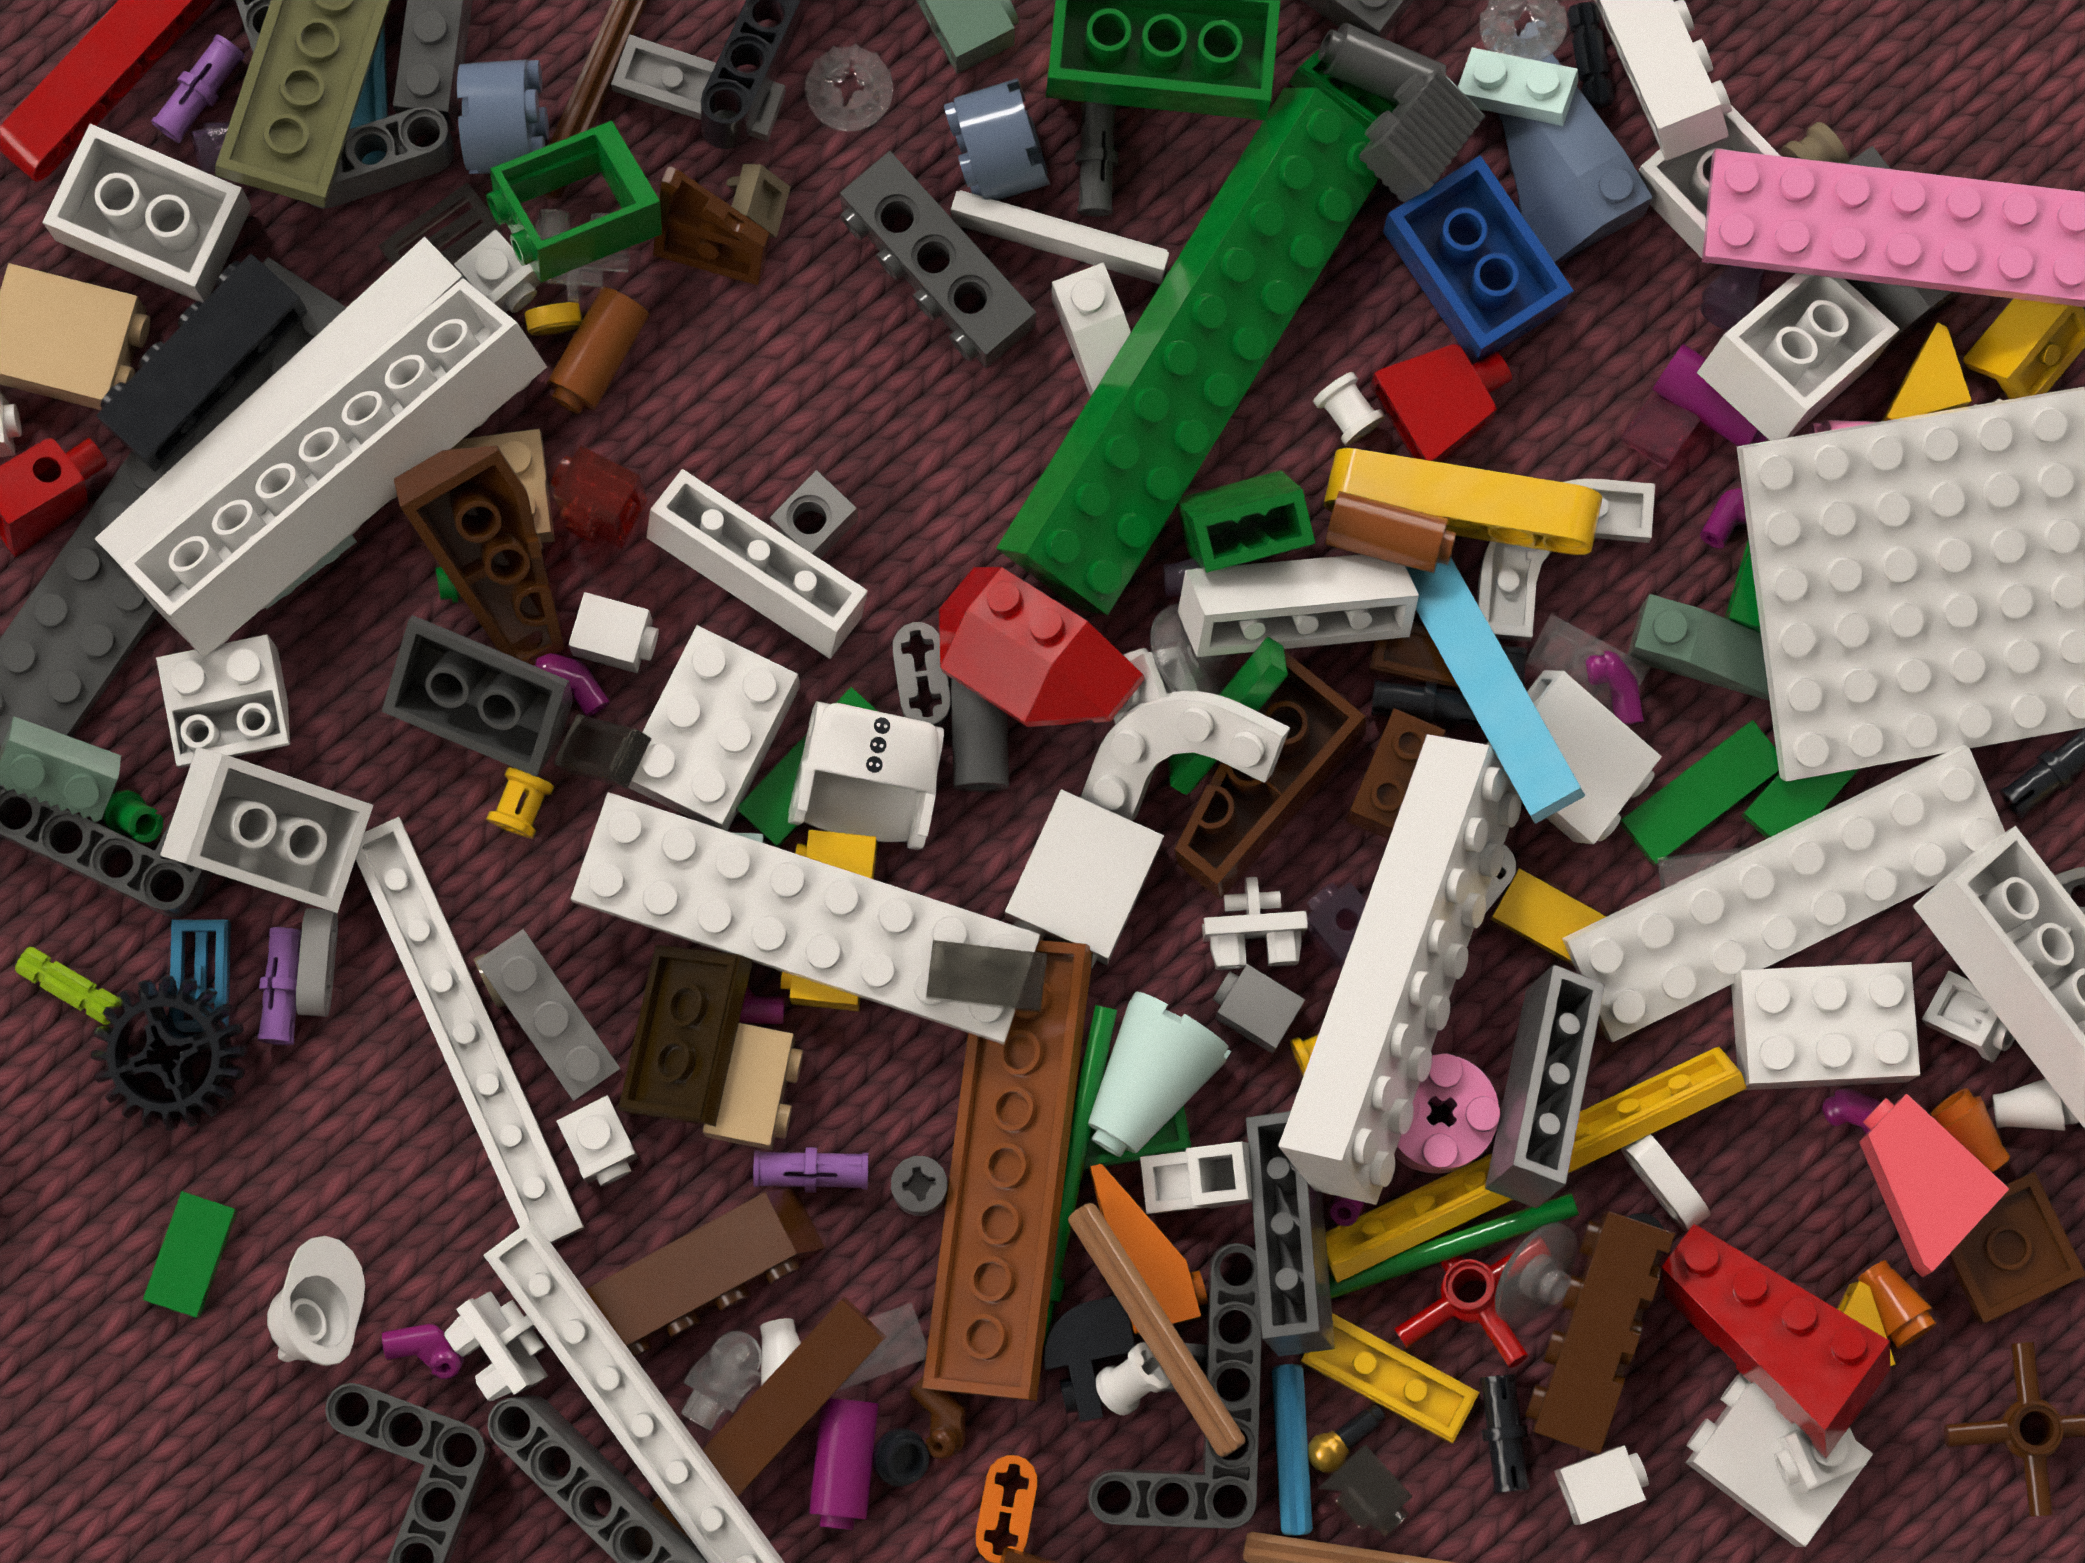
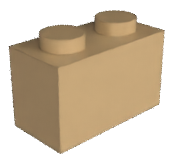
(755, 1088)

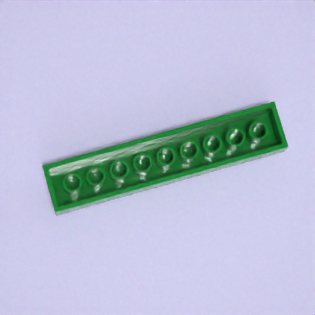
(1193, 352)

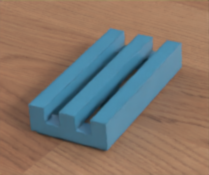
(222, 964)

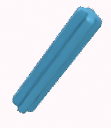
(1292, 1449)

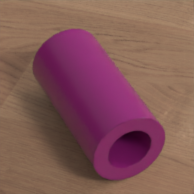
(1690, 391)
(843, 1462)

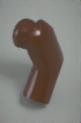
(946, 1420)

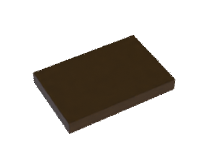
(685, 1035)

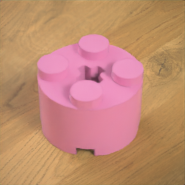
(1472, 1117)

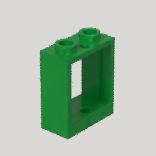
(561, 164)

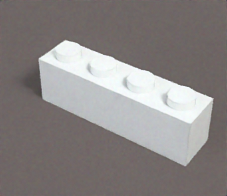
(1668, 72)
(756, 563)
(1296, 604)

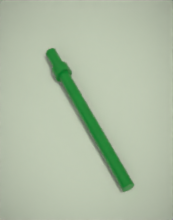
(1087, 1091)
(1459, 1244)

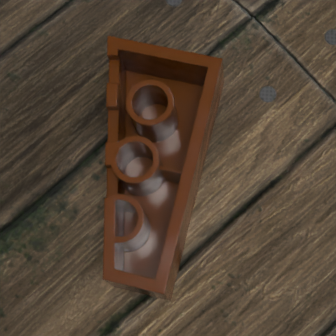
(1244, 815)
(707, 1268)
(1599, 1330)

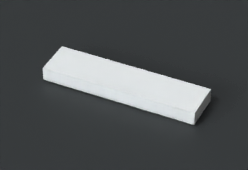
(1059, 236)

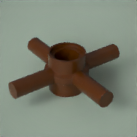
(2008, 1432)

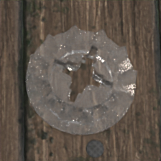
(1537, 39)
(866, 105)

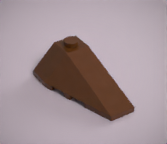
(486, 541)

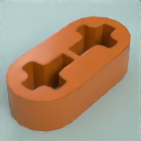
(992, 1501)

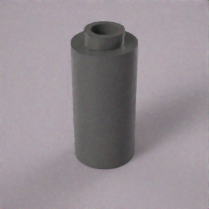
(1371, 61)
(978, 742)

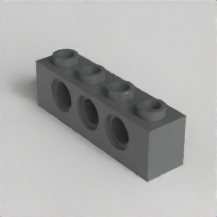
(892, 189)

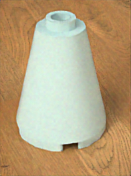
(1151, 1073)

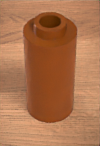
(596, 350)
(1389, 532)

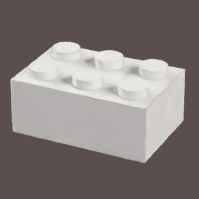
(147, 213)
(1797, 352)
(713, 728)
(266, 829)
(1825, 1025)

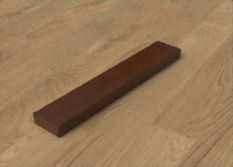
(785, 1402)

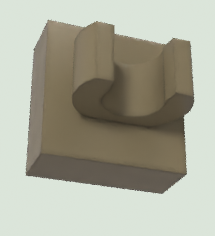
(760, 196)

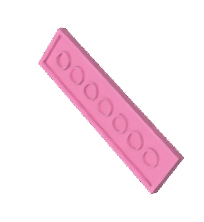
(1896, 227)

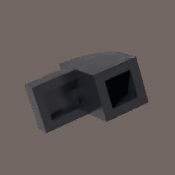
(1082, 1336)

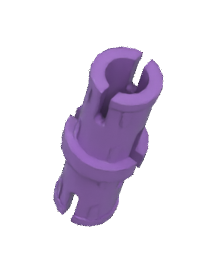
(198, 88)
(279, 987)
(810, 1169)

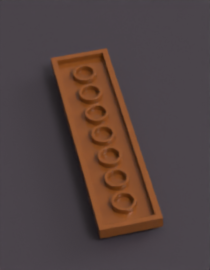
(1008, 1192)

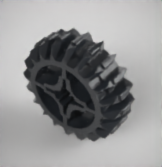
(178, 1078)

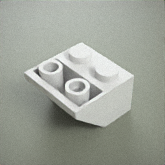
(227, 700)

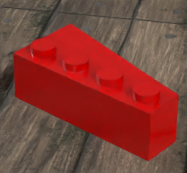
(1781, 1337)

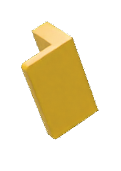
(2029, 346)

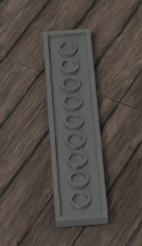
(86, 606)

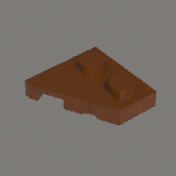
(708, 231)

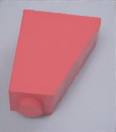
(1926, 1180)

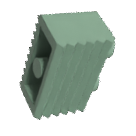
(58, 769)

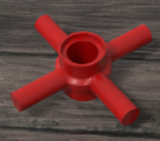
(1481, 1311)

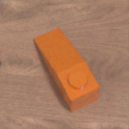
(1150, 1251)

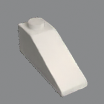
(1091, 320)

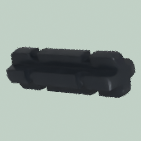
(1590, 54)

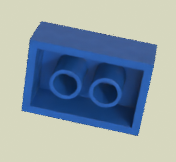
(1477, 260)

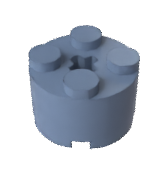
(500, 112)
(999, 141)

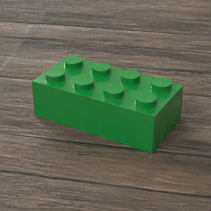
(1166, 54)

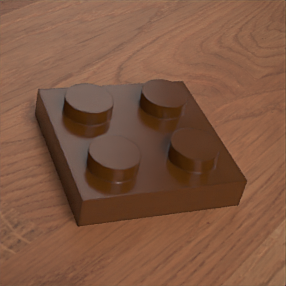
(2014, 1253)

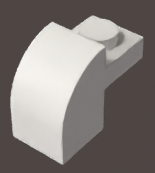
(1197, 1178)

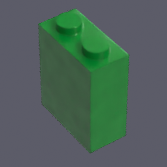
(1245, 521)

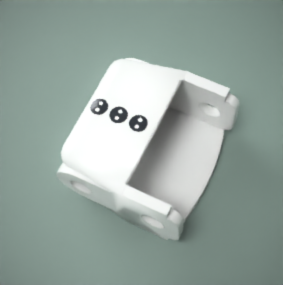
(867, 774)

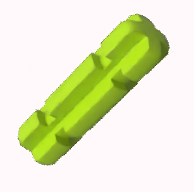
(65, 984)

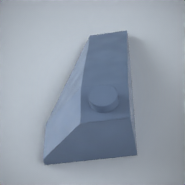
(1572, 178)

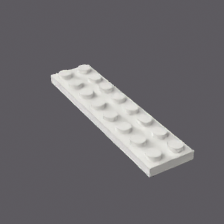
(1785, 892)
(784, 911)

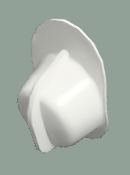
(319, 1303)

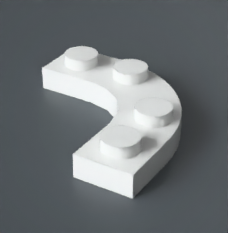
(1511, 571)
(1179, 725)

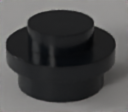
(900, 1457)

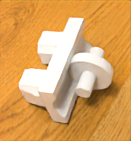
(1229, 933)
(505, 1338)

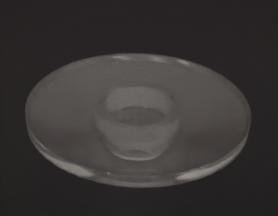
(1178, 661)
(1536, 1274)

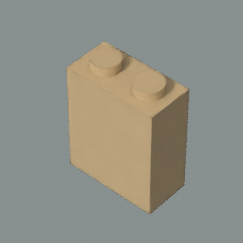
(67, 336)

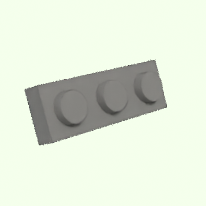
(677, 83)
(548, 1014)

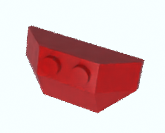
(1030, 653)

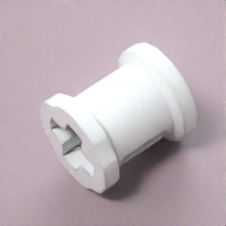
(1349, 408)
(1125, 1384)

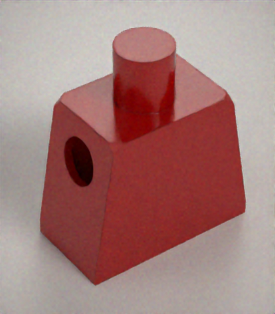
(1440, 399)
(44, 490)

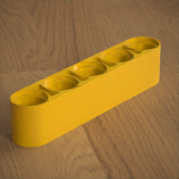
(1474, 500)

